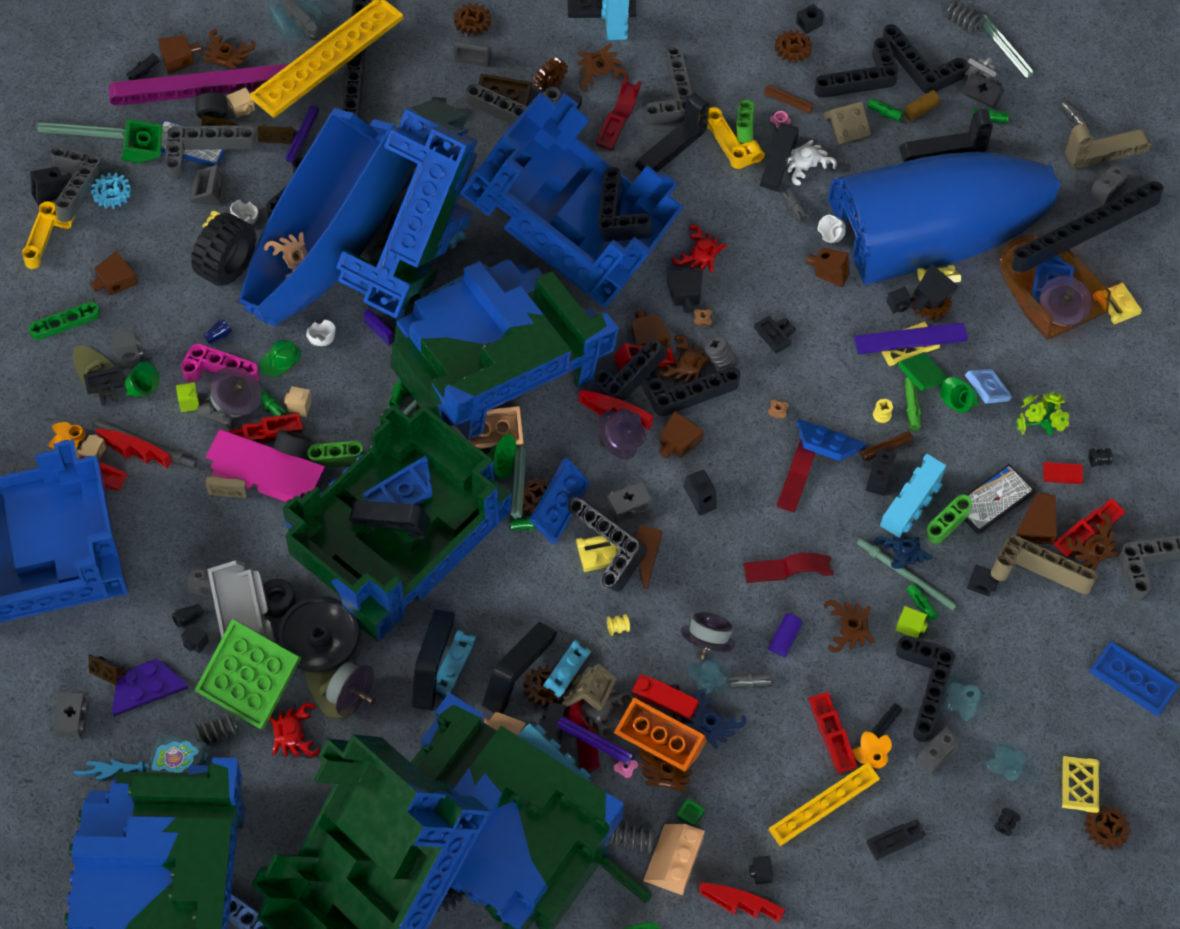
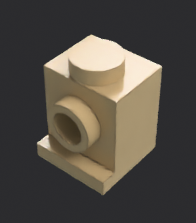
(93, 446)

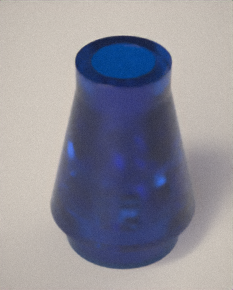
(217, 332)

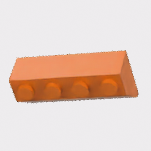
(660, 735)

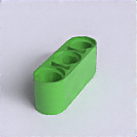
(745, 121)
(327, 451)
(953, 511)

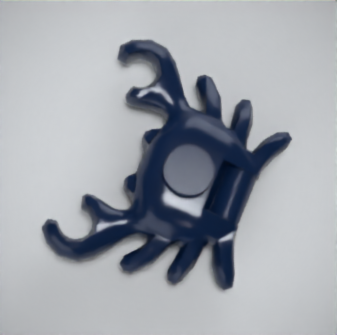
(906, 551)
(711, 724)

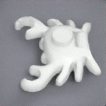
(806, 157)

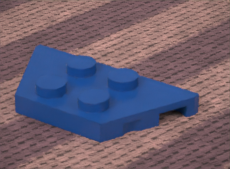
(1048, 270)
(828, 442)
(405, 487)

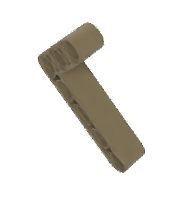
(1085, 151)
(1043, 562)

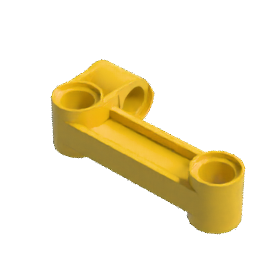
(738, 154)
(40, 234)

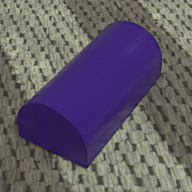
(785, 635)

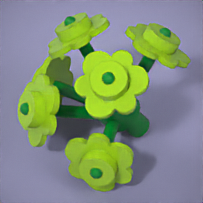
(1038, 416)

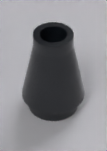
(186, 615)

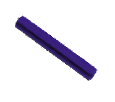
(302, 133)
(594, 740)

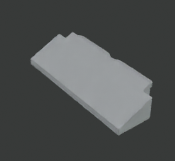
(239, 596)

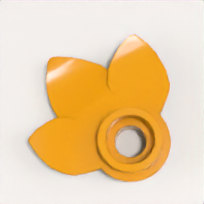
(65, 432)
(871, 747)

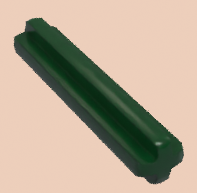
(625, 879)

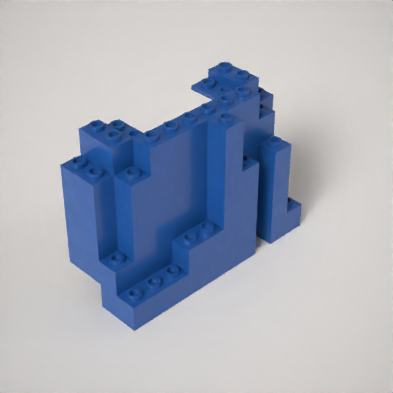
(554, 196)
(56, 536)

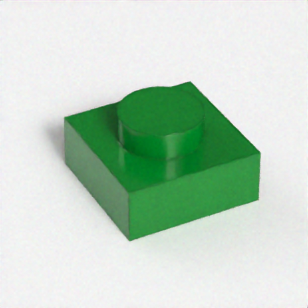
(690, 813)

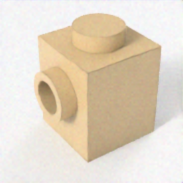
(240, 103)
(298, 401)

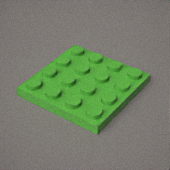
(247, 674)

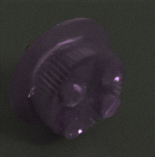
(621, 432)

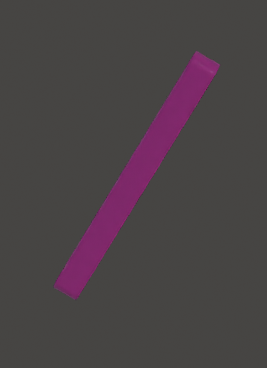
(190, 85)

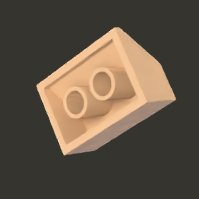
(497, 424)
(674, 857)

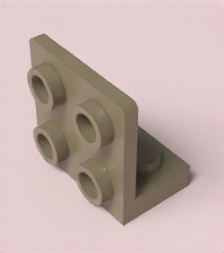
(849, 122)
(226, 487)
(592, 685)

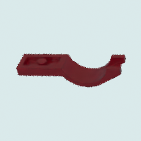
(620, 114)
(796, 479)
(783, 568)
(587, 754)

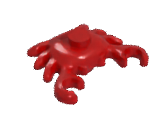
(702, 252)
(289, 732)

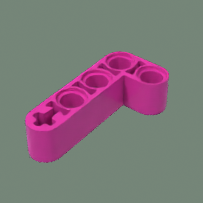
(206, 360)

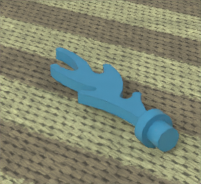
(110, 770)

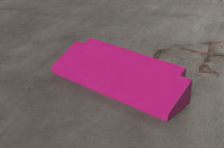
(273, 471)

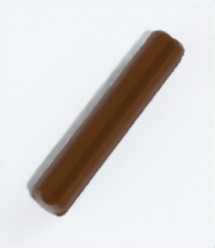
(788, 99)
(887, 445)

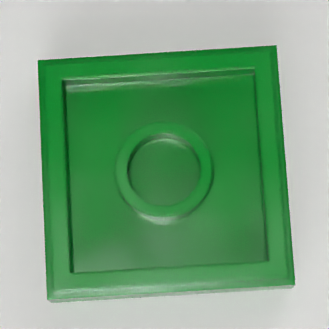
(922, 371)

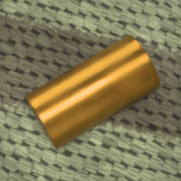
(922, 106)

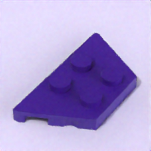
(145, 685)

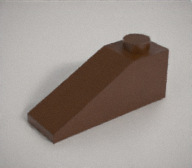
(652, 540)

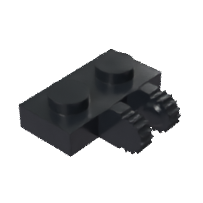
(772, 333)
(103, 381)

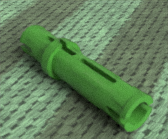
(913, 410)

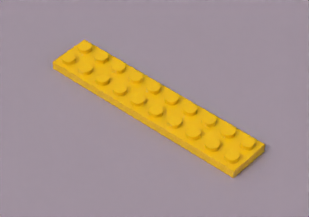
(326, 57)

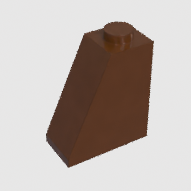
(1040, 520)

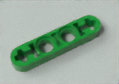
(63, 317)

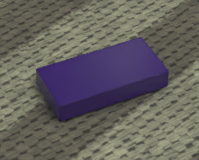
(378, 327)

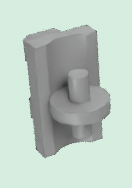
(983, 67)

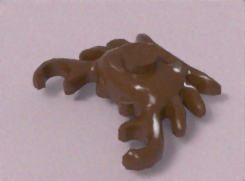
(226, 54)
(598, 64)
(688, 364)
(1097, 547)
(853, 625)
(662, 773)

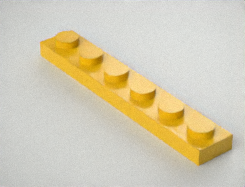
(823, 804)

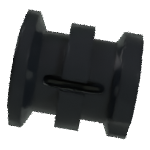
(1100, 457)
(1007, 821)

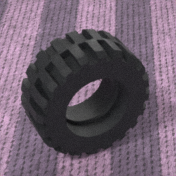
(223, 249)

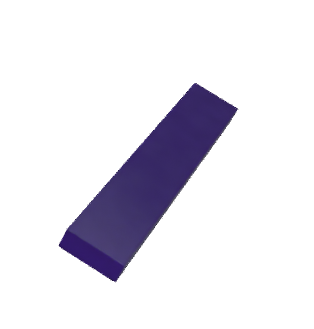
(910, 338)

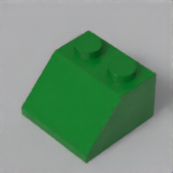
(141, 141)

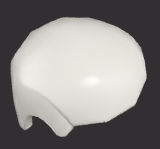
(246, 212)
(832, 228)
(321, 334)

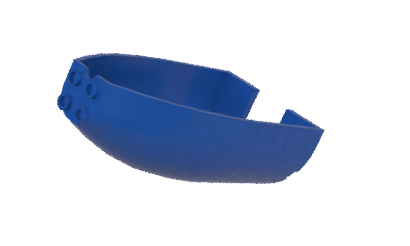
(336, 203)
(939, 209)

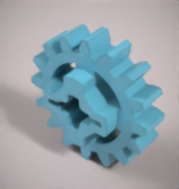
(111, 190)

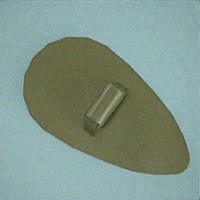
(89, 361)
(318, 687)

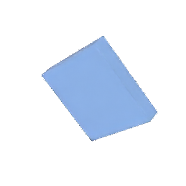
(988, 386)

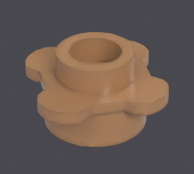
(703, 321)
(778, 413)

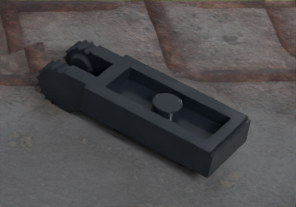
(894, 839)

